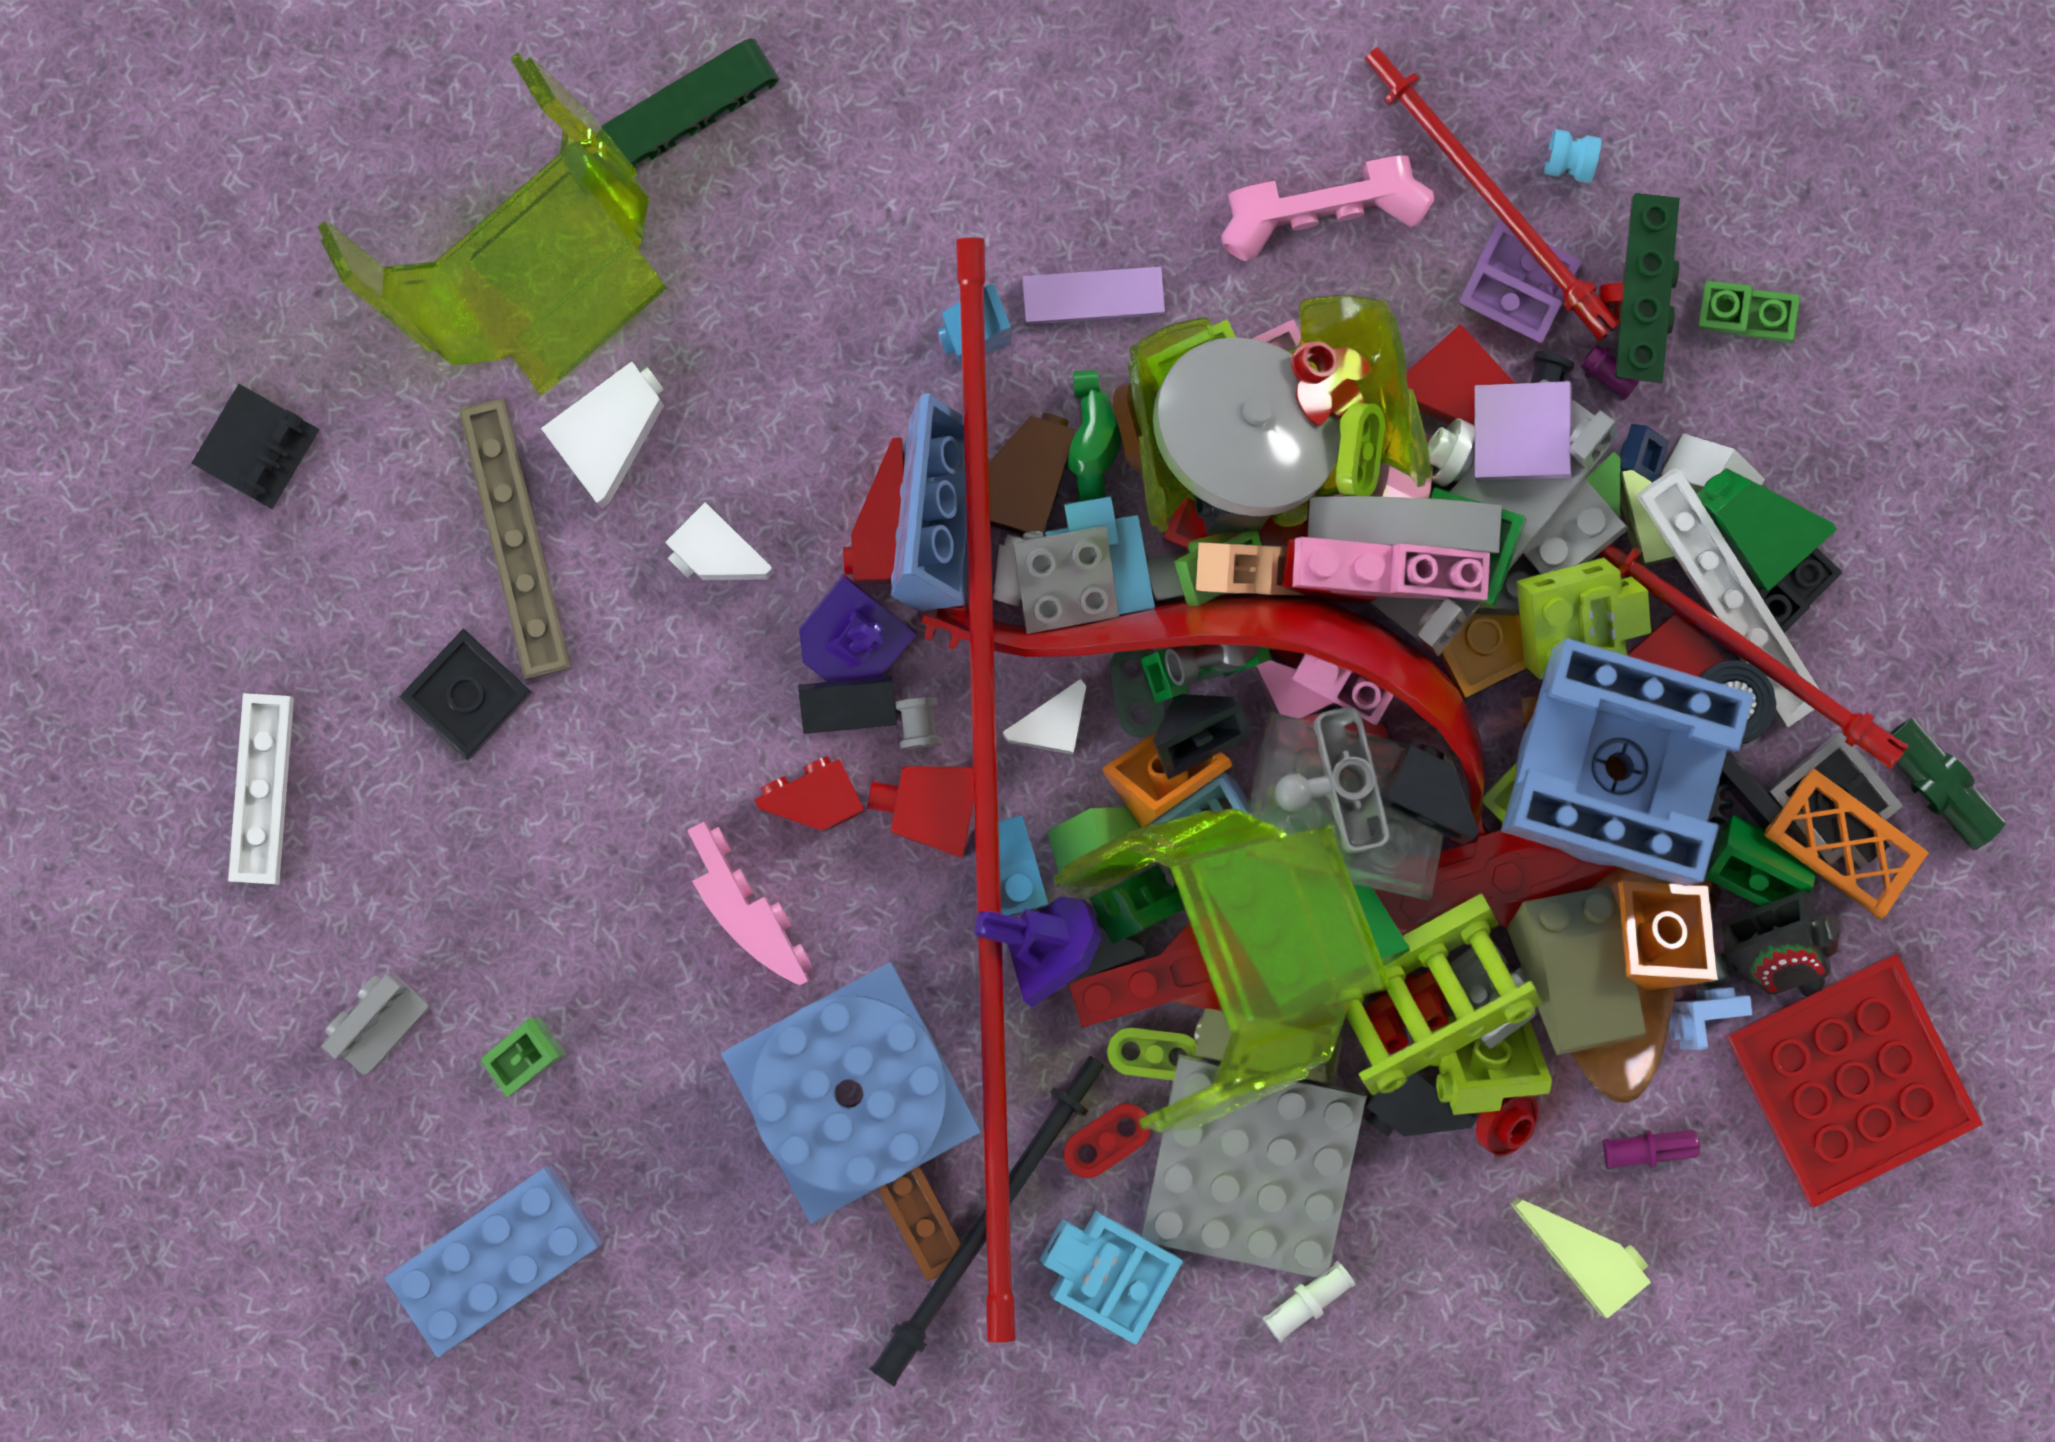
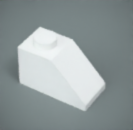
(714, 550)

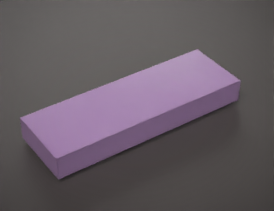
(1093, 295)

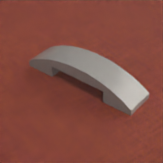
(1407, 521)

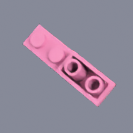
(1391, 570)
(753, 926)

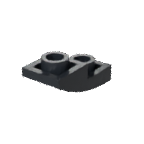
(1800, 588)

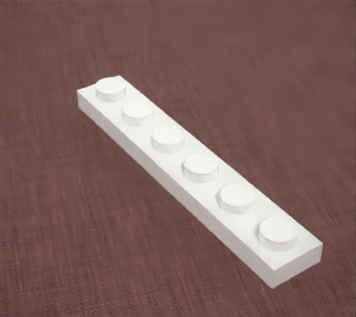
(1721, 579)

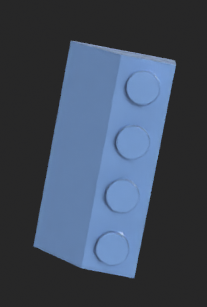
(932, 517)

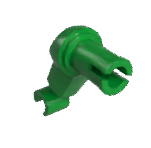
(1097, 438)

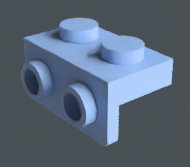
(1688, 1021)

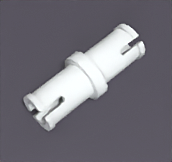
(1308, 1301)

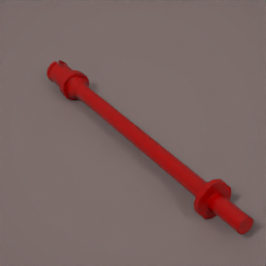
(1576, 293)
(1856, 727)

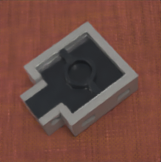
(1855, 776)

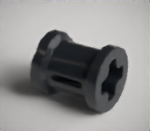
(1551, 367)

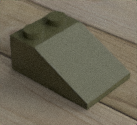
(1577, 965)

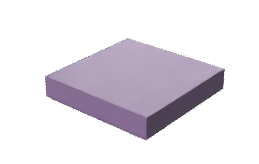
(1523, 431)

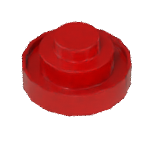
(1509, 1128)

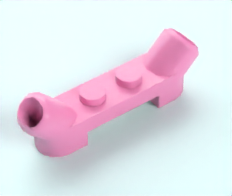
(1259, 209)

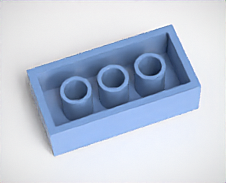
(493, 1260)

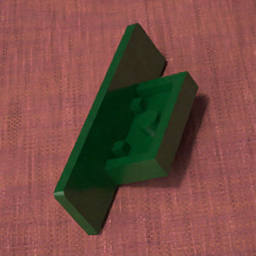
(1647, 288)

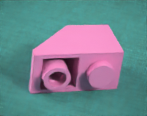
(1343, 687)

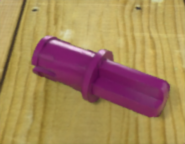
(1651, 1148)

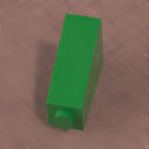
(1762, 526)

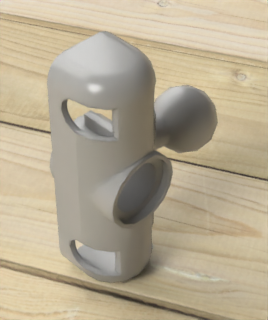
(1336, 754)

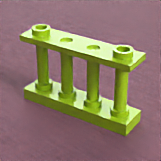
(1429, 948)

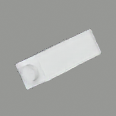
(607, 429)

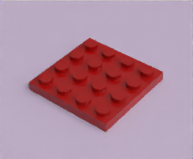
(1853, 1080)

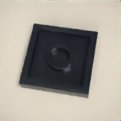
(465, 694)

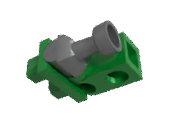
(1176, 666)

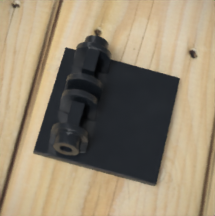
(255, 446)

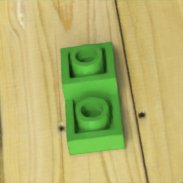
(1749, 312)

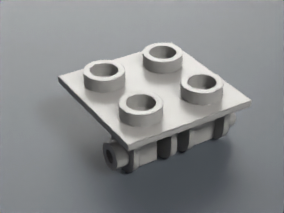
(1065, 579)

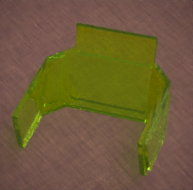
(537, 275)
(1275, 937)

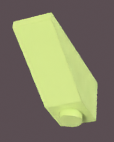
(1595, 1264)

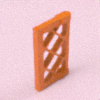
(1882, 831)

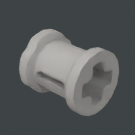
(918, 723)

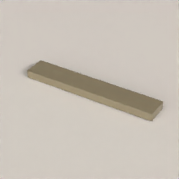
(515, 539)

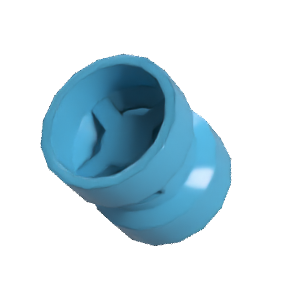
(1576, 156)

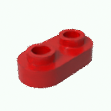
(1105, 1138)

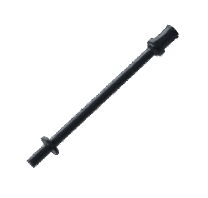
(911, 1334)

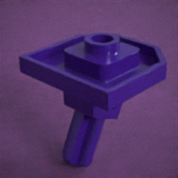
(852, 635)
(1045, 945)

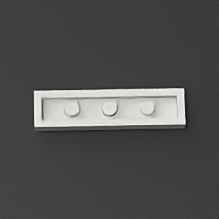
(261, 789)

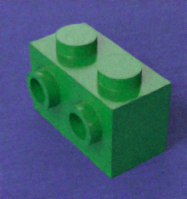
(1754, 865)

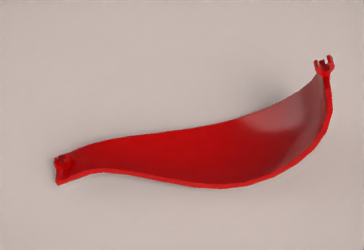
(1270, 622)

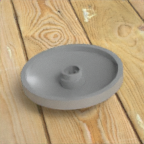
(1237, 431)

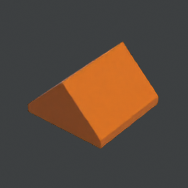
(1147, 790)
(1666, 934)

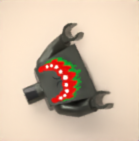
(1779, 947)

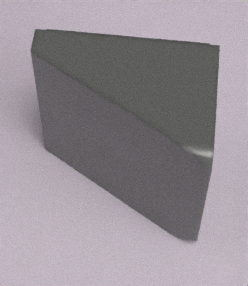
(1164, 577)

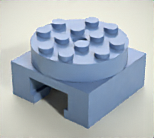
(1666, 733)
(907, 1105)

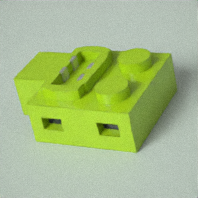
(1583, 605)

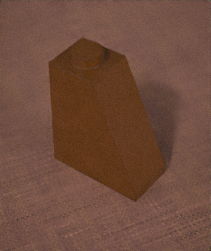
(1029, 474)

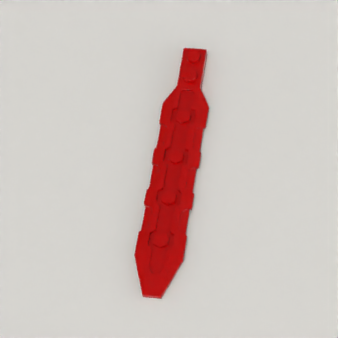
(1496, 864)

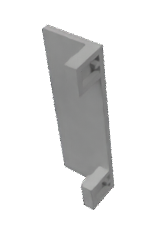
(1438, 621)

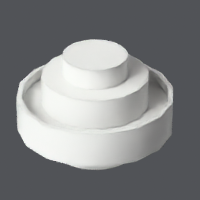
(1452, 452)

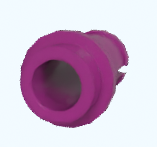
(1602, 367)

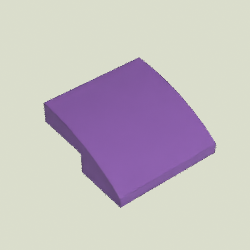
(1514, 286)

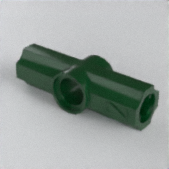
(1946, 786)

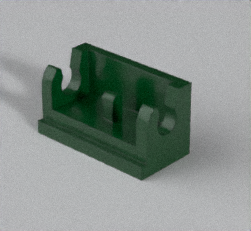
(1137, 903)

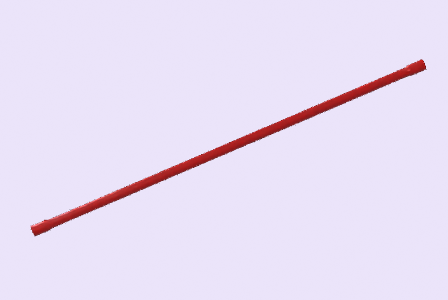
(971, 280)

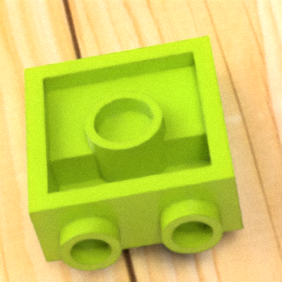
(1480, 1077)

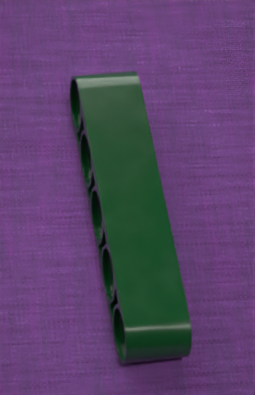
(691, 102)

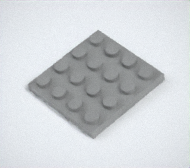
(1259, 1180)

